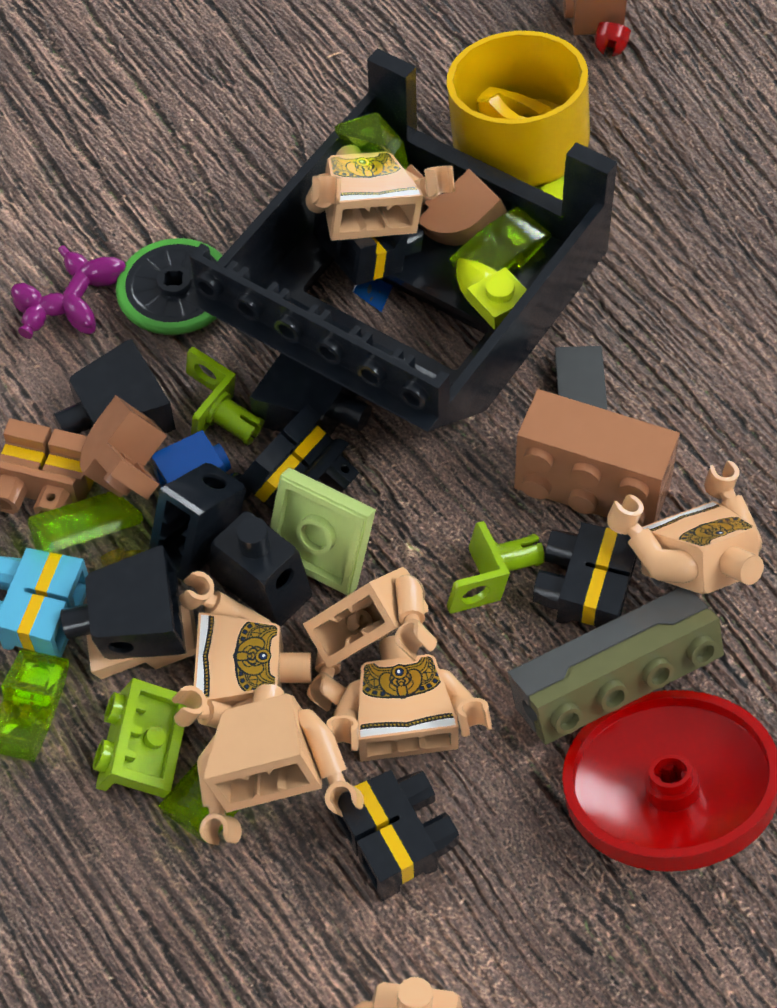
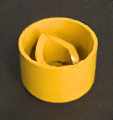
(520, 103)

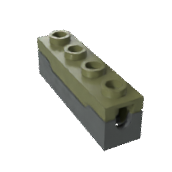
(616, 664)

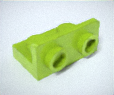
(141, 740)

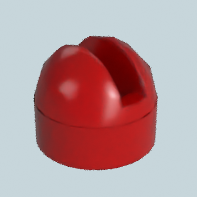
(612, 36)

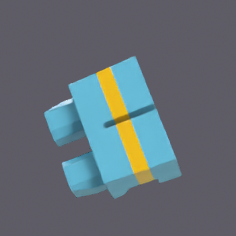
(35, 595)

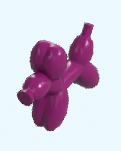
(35, 308)

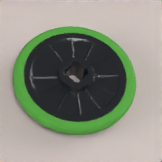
(157, 283)

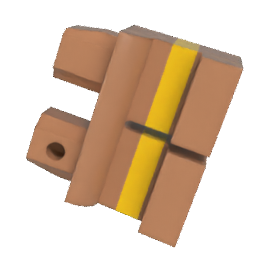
(41, 467)

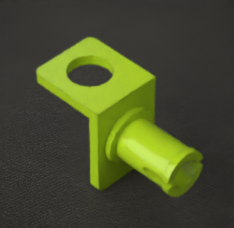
(218, 406)
(494, 565)

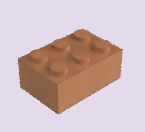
(593, 457)

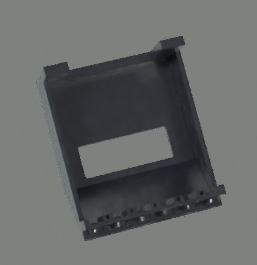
(277, 259)

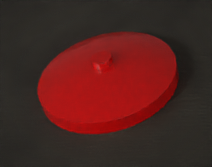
(672, 781)

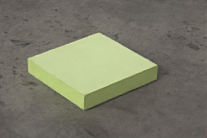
(324, 528)

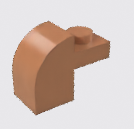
(460, 214)
(120, 448)

